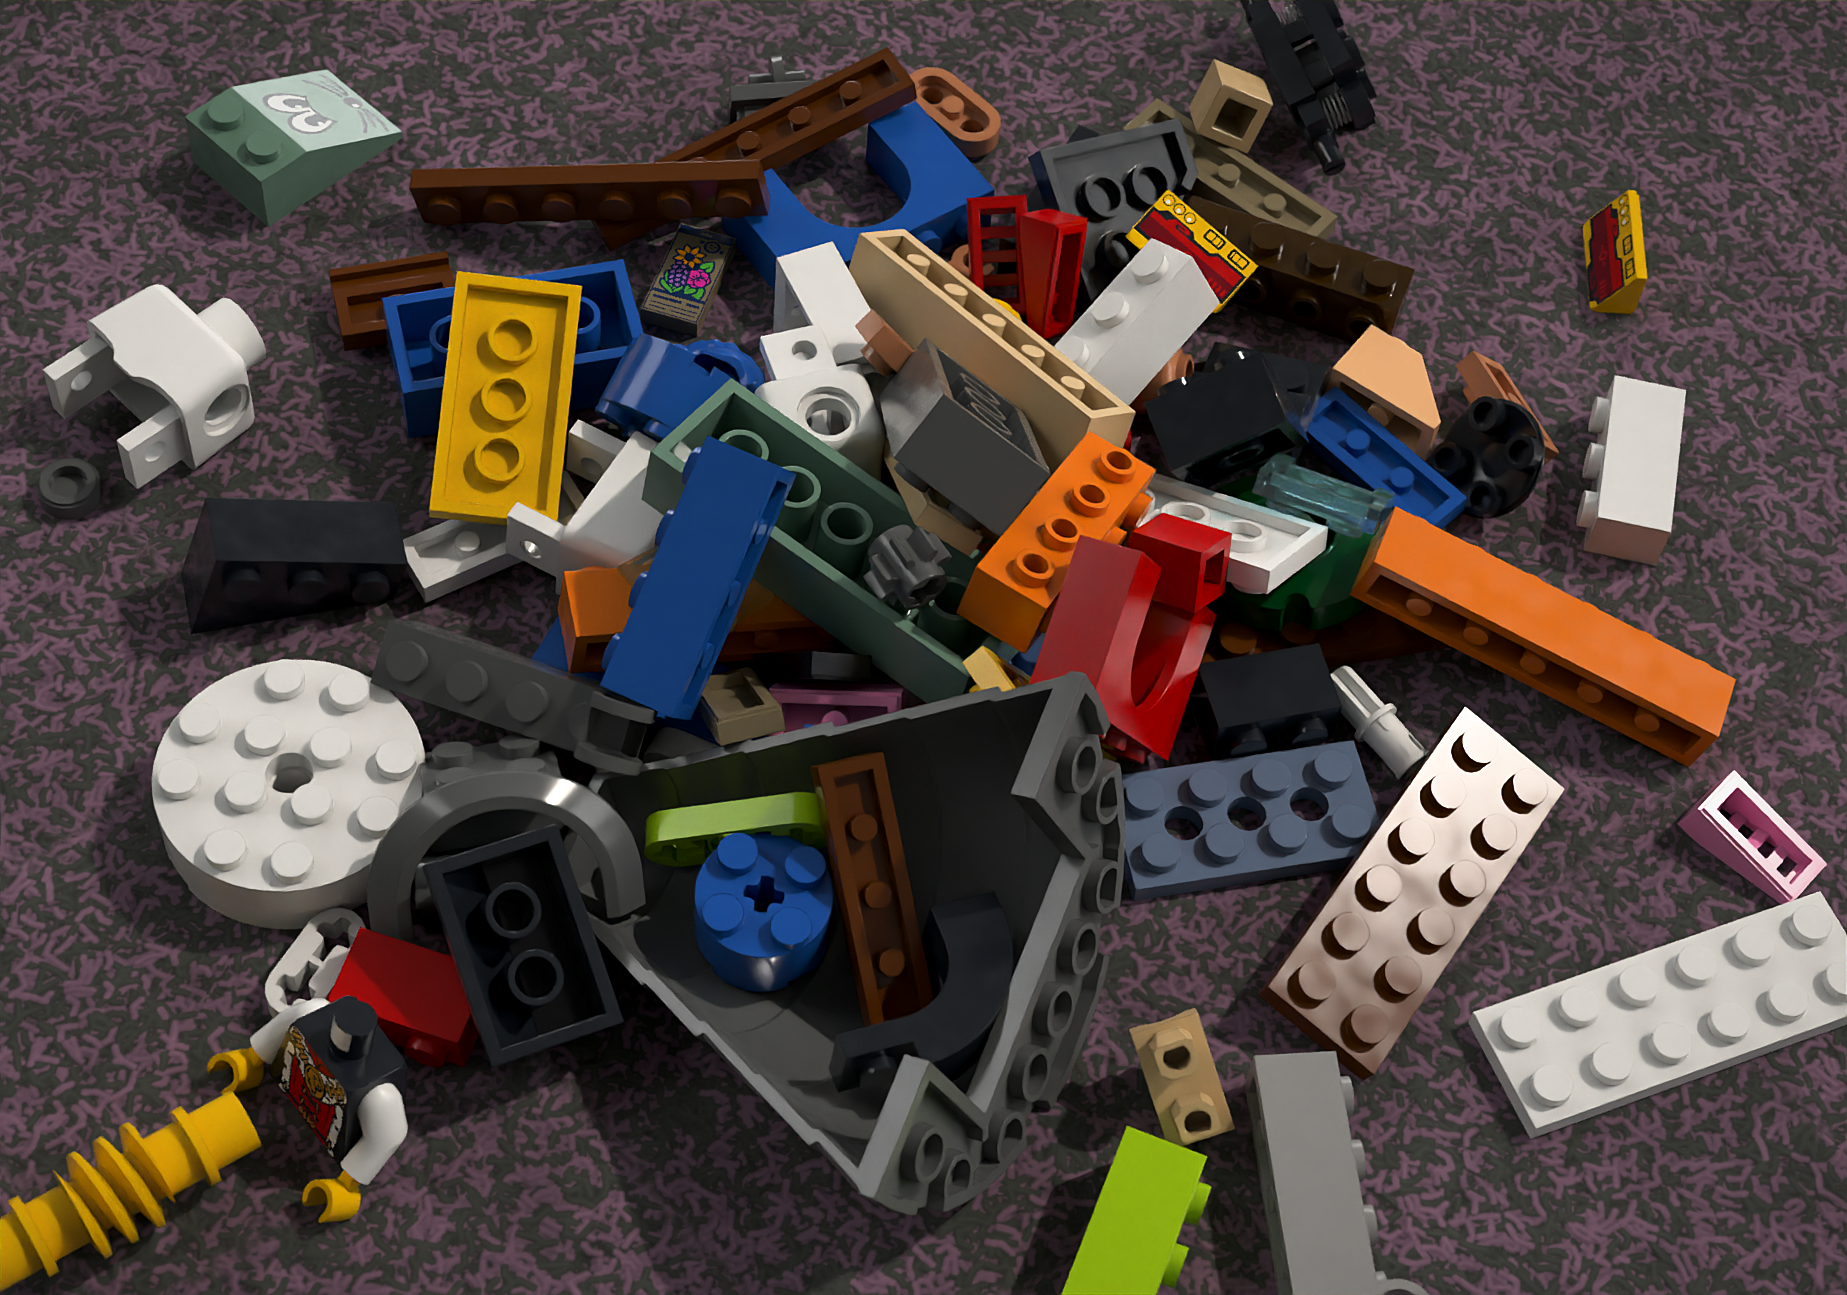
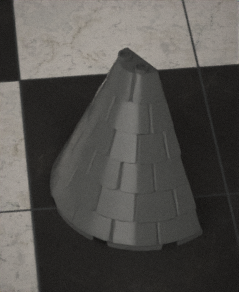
(985, 800)

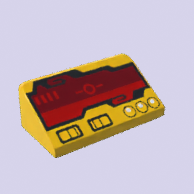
(1186, 231)
(1615, 256)

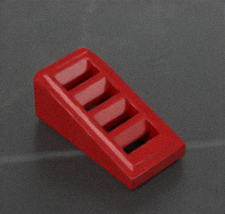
(993, 206)
(1051, 265)

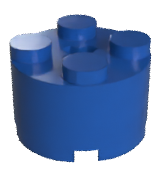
(656, 388)
(769, 876)

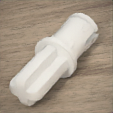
(1377, 724)

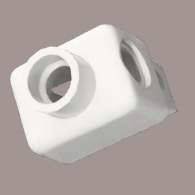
(171, 371)
(808, 386)
(611, 521)

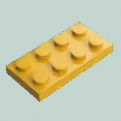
(505, 398)

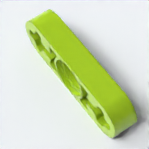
(694, 832)

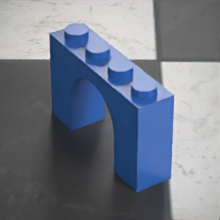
(915, 163)

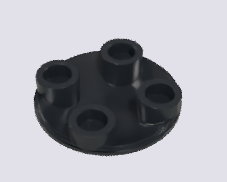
(1492, 456)

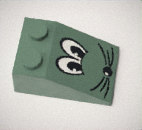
(285, 140)

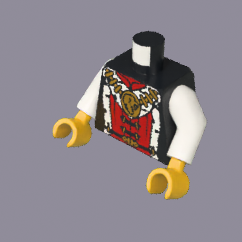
(342, 1083)

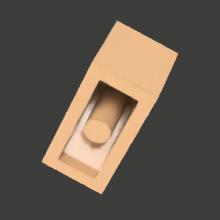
(1391, 386)

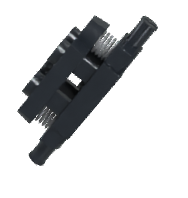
(1327, 59)

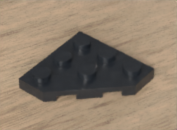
(1113, 186)

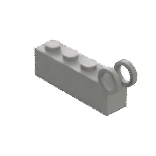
(1313, 1177)

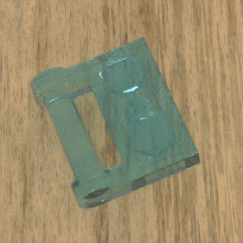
(1345, 506)

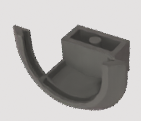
(487, 797)

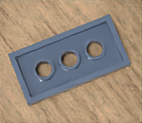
(1230, 856)

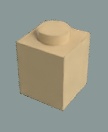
(1230, 106)

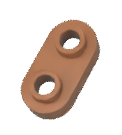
(960, 111)

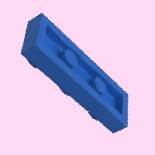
(1375, 458)

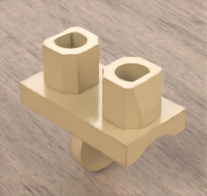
(1182, 1078)

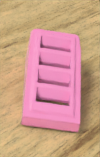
(1724, 841)

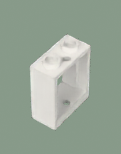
(829, 297)

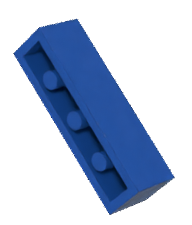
(696, 578)

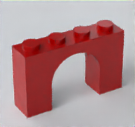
(1129, 646)

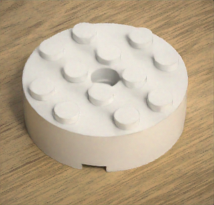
(284, 789)

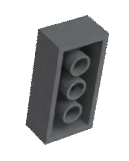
(961, 440)

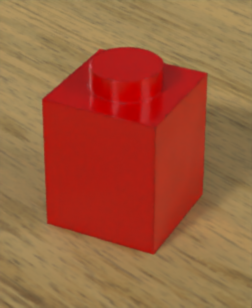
(1191, 560)

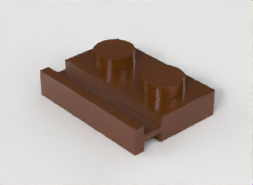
(361, 287)

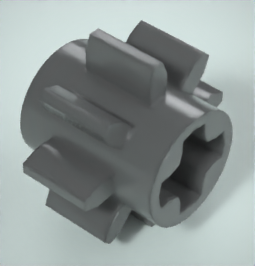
(907, 566)

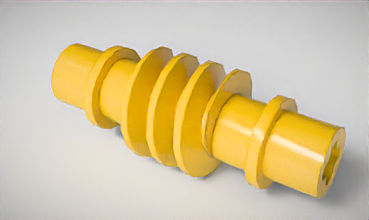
(122, 1186)

